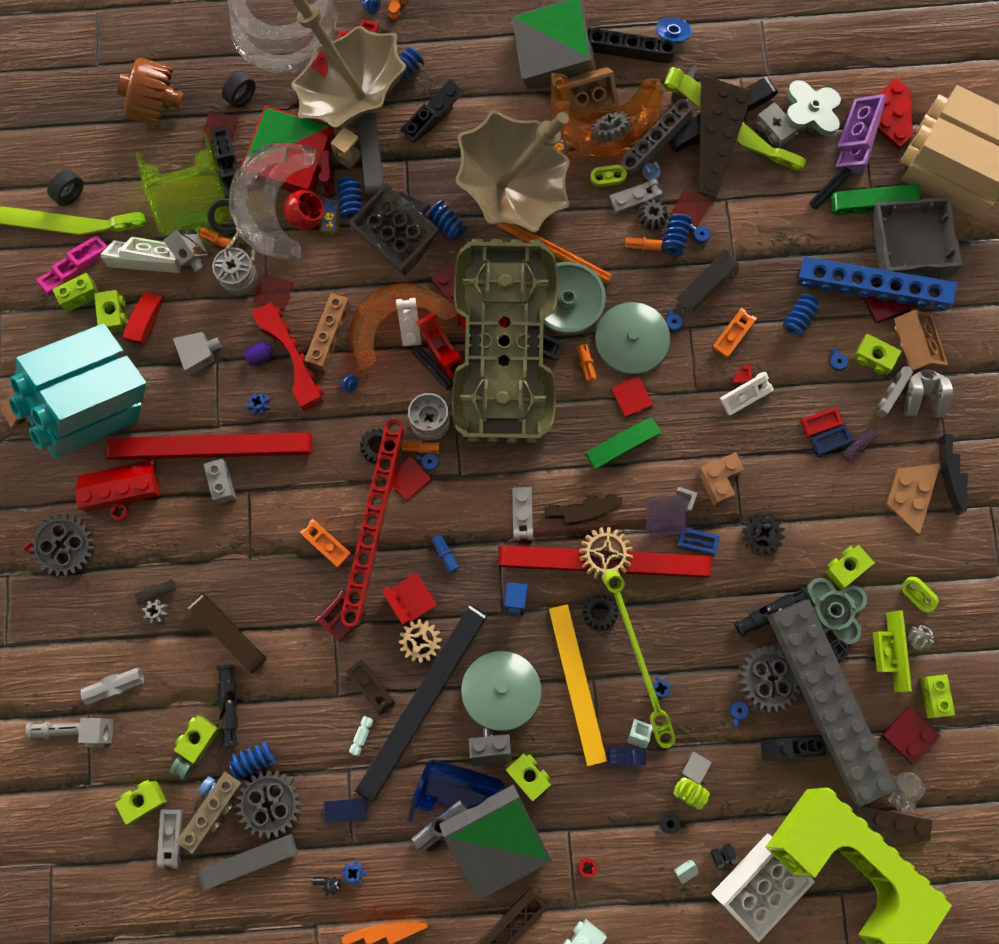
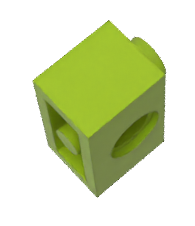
(76, 292)
(104, 304)
(887, 354)
(857, 558)
(937, 696)
(185, 744)
(538, 785)
(153, 799)

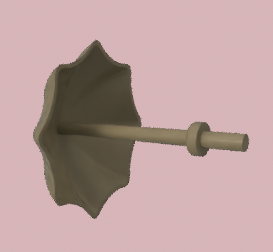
(359, 74)
(514, 169)

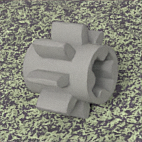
(149, 610)
(920, 637)

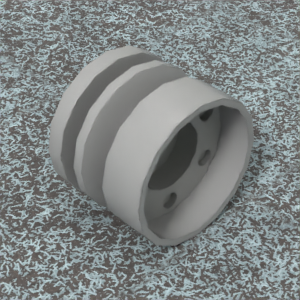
(235, 271)
(429, 407)

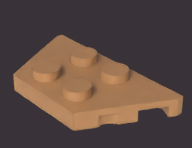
(911, 494)

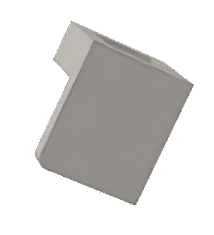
(689, 498)
(696, 767)

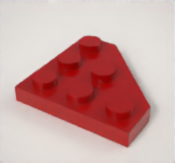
(896, 116)

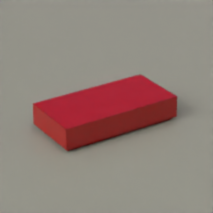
(821, 422)

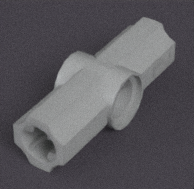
(112, 686)

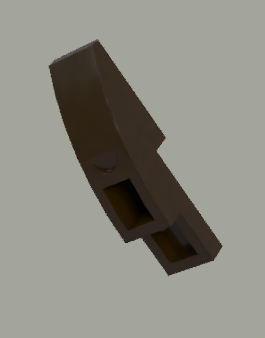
(591, 510)

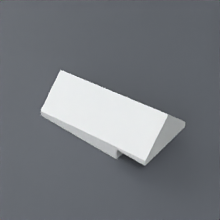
(141, 255)

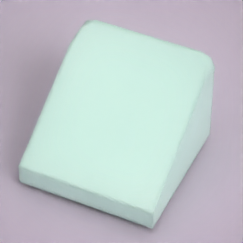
(640, 734)
(686, 871)

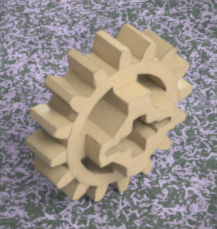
(416, 653)

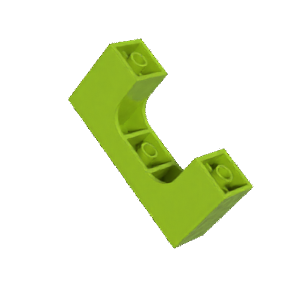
(906, 902)

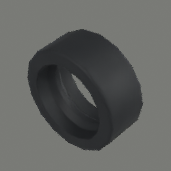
(238, 89)
(62, 180)
(210, 217)

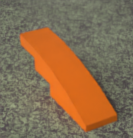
(392, 931)

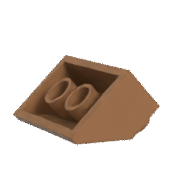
(595, 89)
(920, 341)

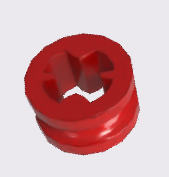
(114, 509)
(593, 868)

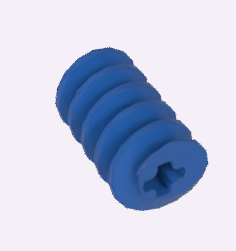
(411, 59)
(349, 197)
(446, 222)
(676, 234)
(801, 314)
(251, 761)

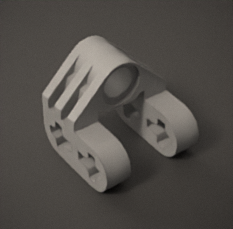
(928, 383)

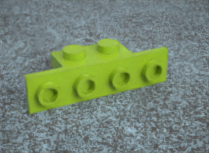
(892, 652)

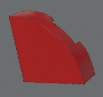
(320, 64)
(743, 375)

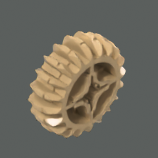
(596, 552)

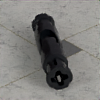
(757, 619)
(228, 717)

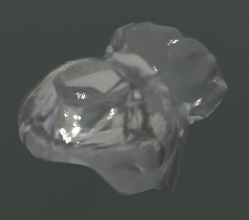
(908, 792)

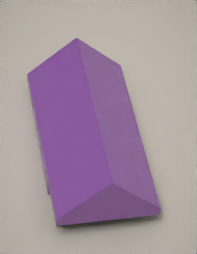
(860, 133)

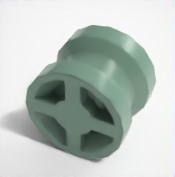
(181, 768)

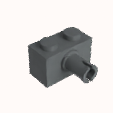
(490, 749)

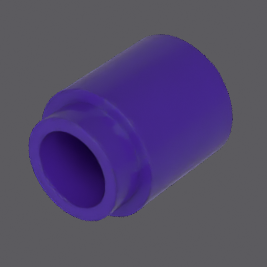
(258, 353)

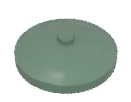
(579, 299)
(632, 338)
(501, 691)

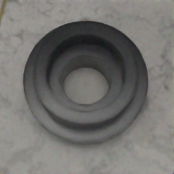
(663, 823)

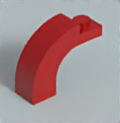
(439, 344)

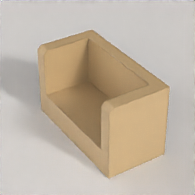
(344, 150)

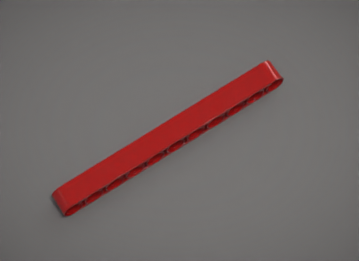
(209, 446)
(375, 531)
(569, 560)

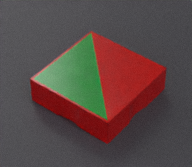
(286, 127)

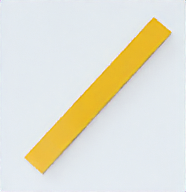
(577, 685)

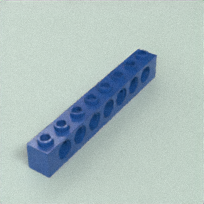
(944, 289)

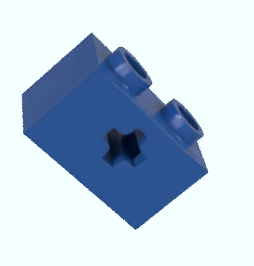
(515, 598)

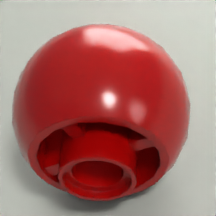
(303, 209)

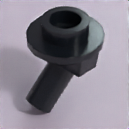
(331, 885)

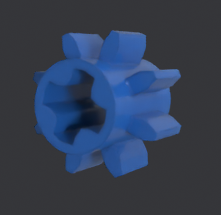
(258, 399)
(665, 692)
(360, 873)

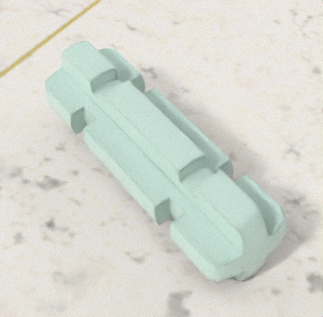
(361, 736)

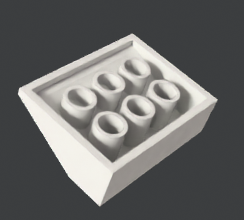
(760, 890)

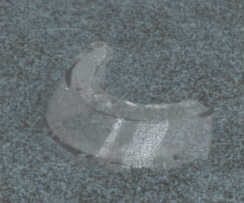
(277, 47)
(255, 196)

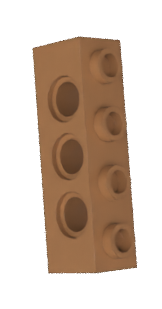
(328, 332)

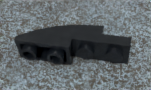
(433, 113)

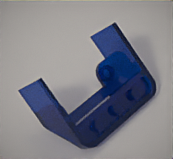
(450, 783)

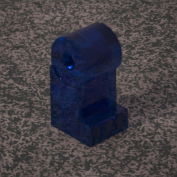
(626, 756)

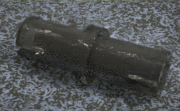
(155, 591)

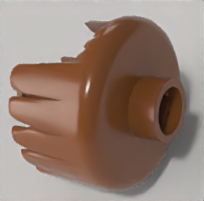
(148, 90)

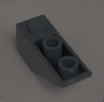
(792, 747)

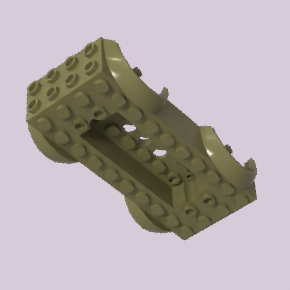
(495, 283)

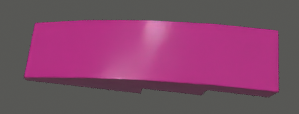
(73, 265)

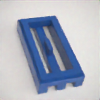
(696, 548)

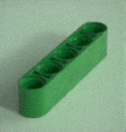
(864, 199)

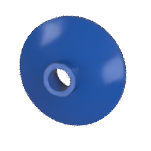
(673, 29)

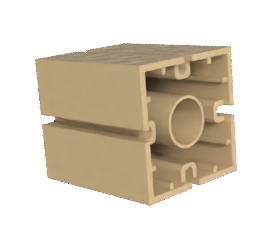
(957, 152)

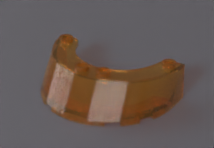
(641, 108)
(383, 303)

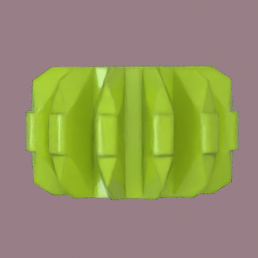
(691, 793)

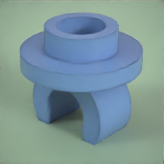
(651, 171)

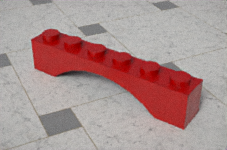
(304, 388)

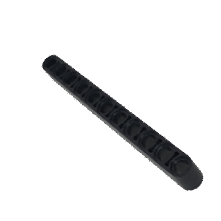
(421, 703)

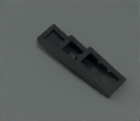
(225, 156)
(954, 481)

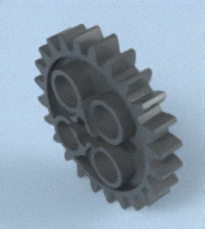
(47, 533)
(752, 680)
(251, 809)

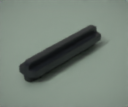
(834, 183)
(432, 367)

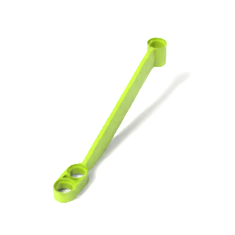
(680, 82)
(68, 224)
(658, 729)

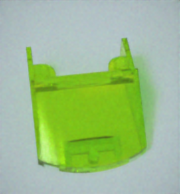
(183, 196)

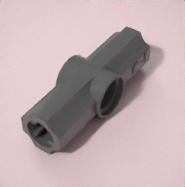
(430, 833)

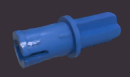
(445, 554)

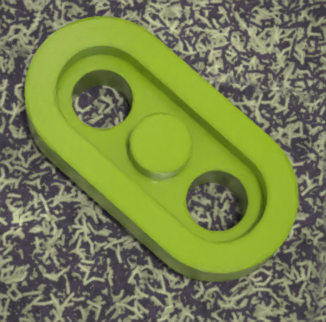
(607, 174)
(918, 594)

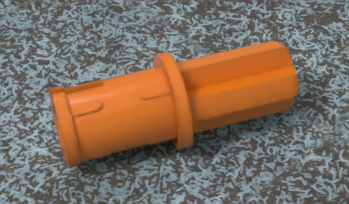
(215, 238)
(643, 244)
(586, 363)
(420, 446)

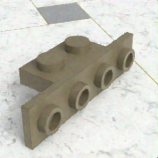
(210, 813)

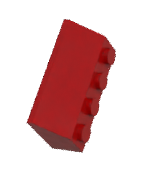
(117, 485)

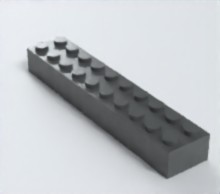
(832, 703)

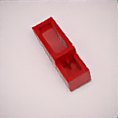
(143, 319)

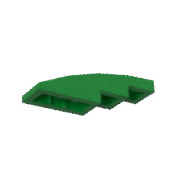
(623, 443)

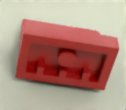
(409, 599)

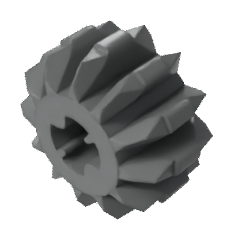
(653, 209)

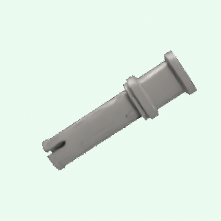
(48, 730)

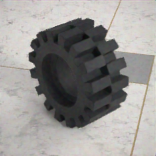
(366, 443)
(588, 612)

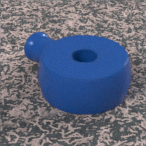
(700, 230)
(673, 318)
(838, 357)
(426, 458)
(738, 716)

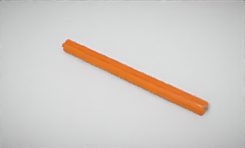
(558, 252)

